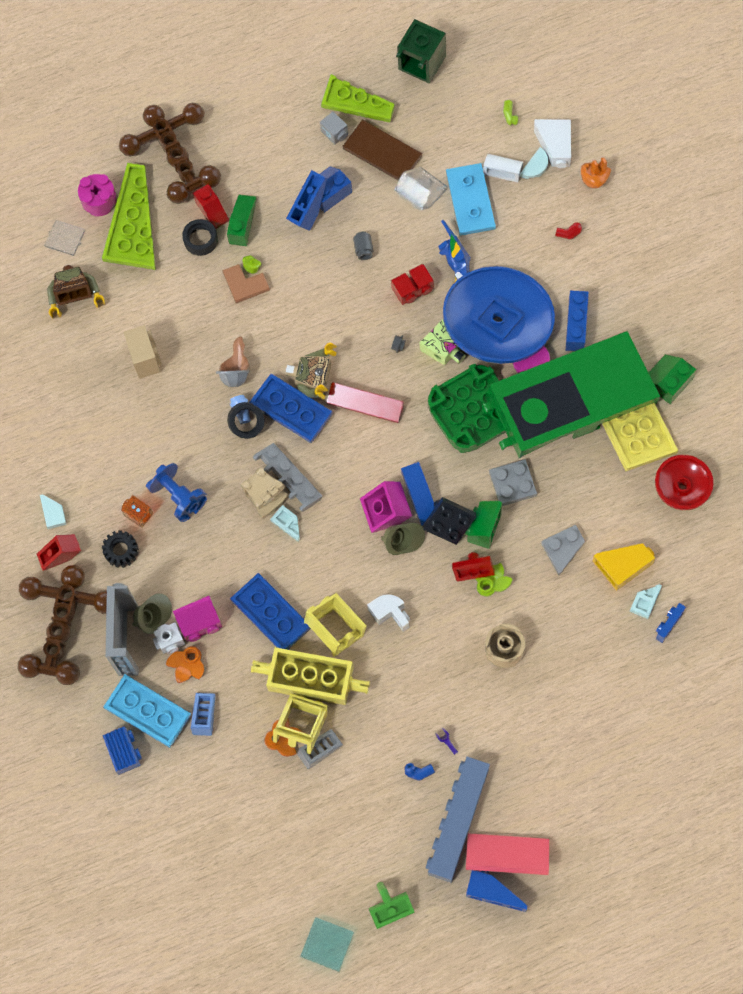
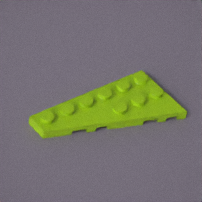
(131, 230)

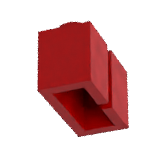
(411, 287)

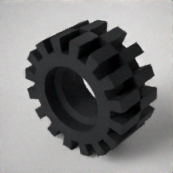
(124, 559)

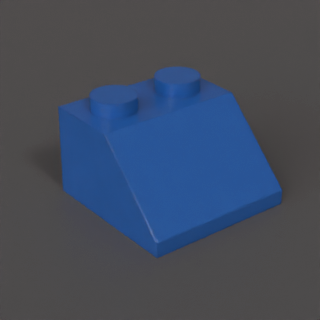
(336, 188)

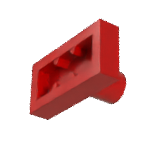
(473, 567)

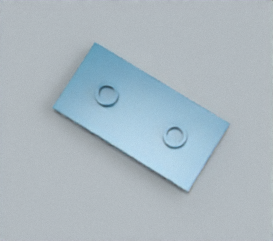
(470, 199)
(147, 711)

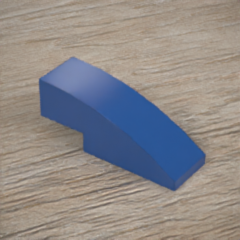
(418, 491)

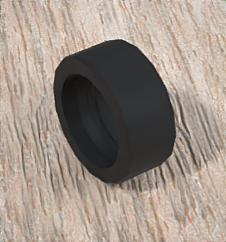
(195, 225)
(259, 424)

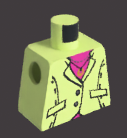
(441, 346)

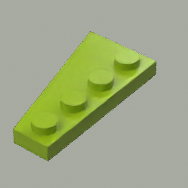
(348, 99)

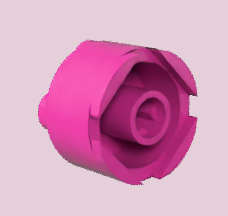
(97, 194)

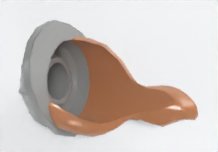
(235, 369)

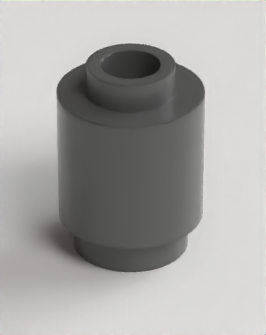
(363, 245)

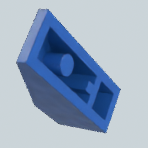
(308, 201)
(488, 889)

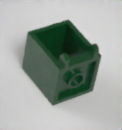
(421, 51)

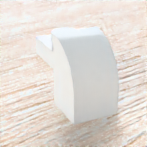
(387, 607)

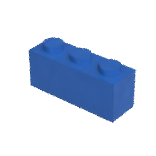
(576, 320)

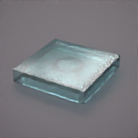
(327, 944)

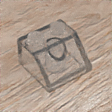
(420, 188)

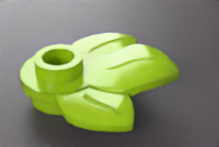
(496, 582)

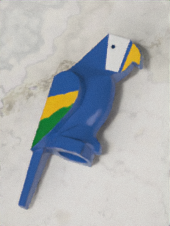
(455, 254)

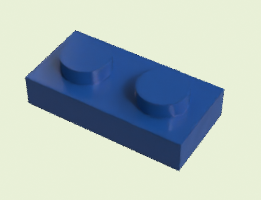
(665, 628)

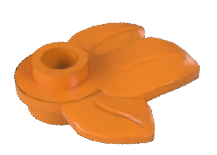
(184, 666)
(282, 744)

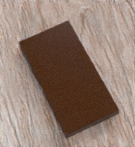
(381, 150)

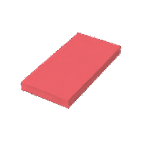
(507, 854)

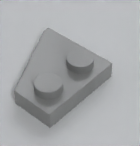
(563, 547)

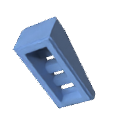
(203, 726)

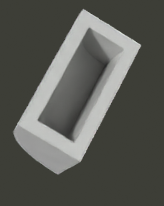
(502, 167)

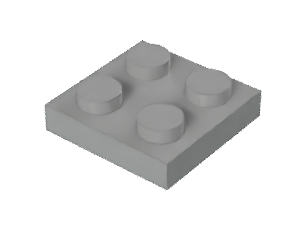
(513, 482)

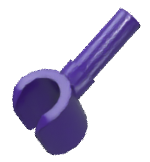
(446, 740)

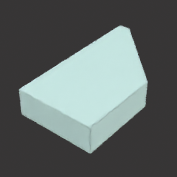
(53, 512)
(287, 522)
(645, 601)

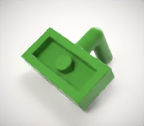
(391, 908)

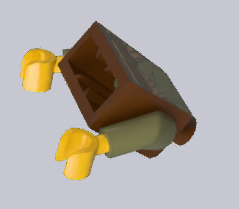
(71, 286)

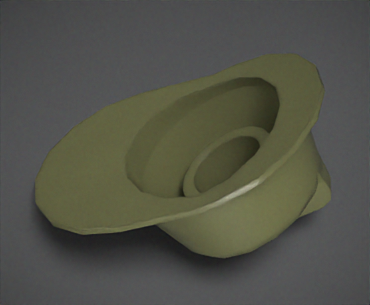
(403, 538)
(152, 613)

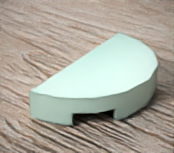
(536, 166)

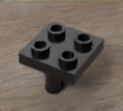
(449, 520)

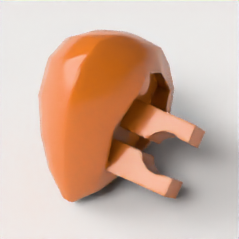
(595, 174)

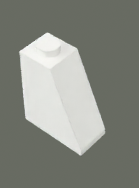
(555, 140)

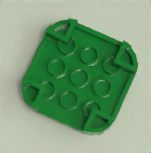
(459, 411)

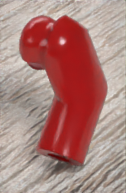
(569, 233)

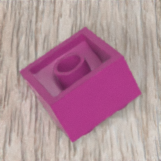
(385, 506)
(197, 619)

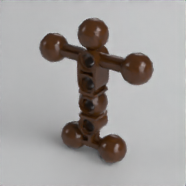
(155, 117)
(31, 589)

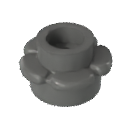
(398, 343)

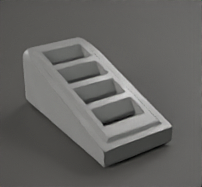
(308, 762)

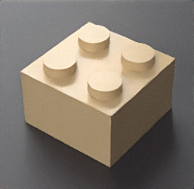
(143, 351)

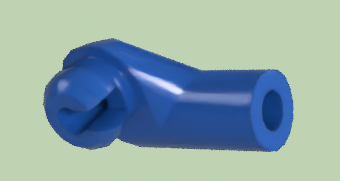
(418, 773)

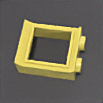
(326, 606)
(307, 705)

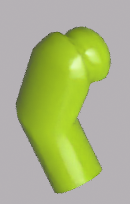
(507, 110)

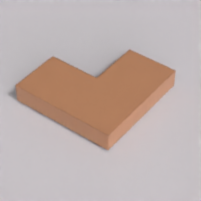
(244, 288)

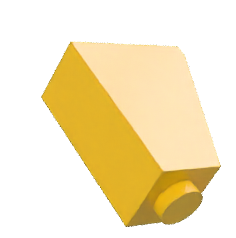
(624, 563)

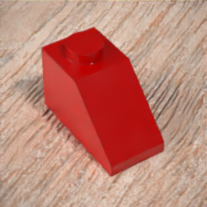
(210, 206)
(58, 551)

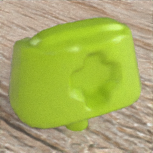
(251, 264)

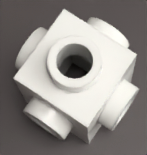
(168, 638)

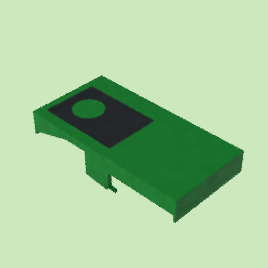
(571, 394)

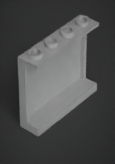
(118, 604)

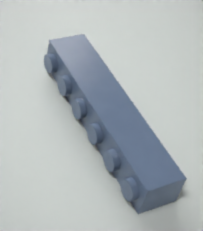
(458, 820)

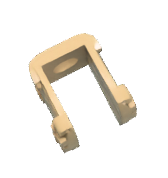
(264, 492)

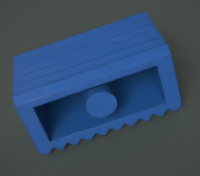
(121, 750)

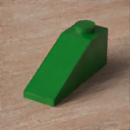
(241, 220)

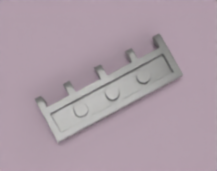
(289, 476)

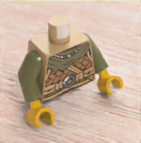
(313, 372)

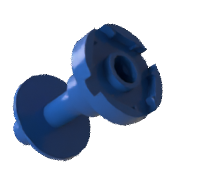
(184, 499)

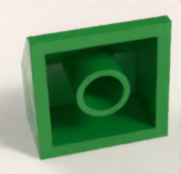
(671, 376)
(485, 524)

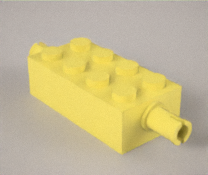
(310, 676)

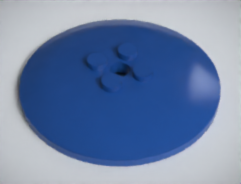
(501, 293)

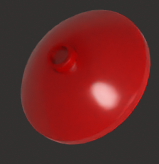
(684, 471)

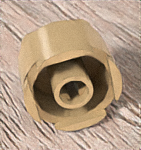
(497, 638)

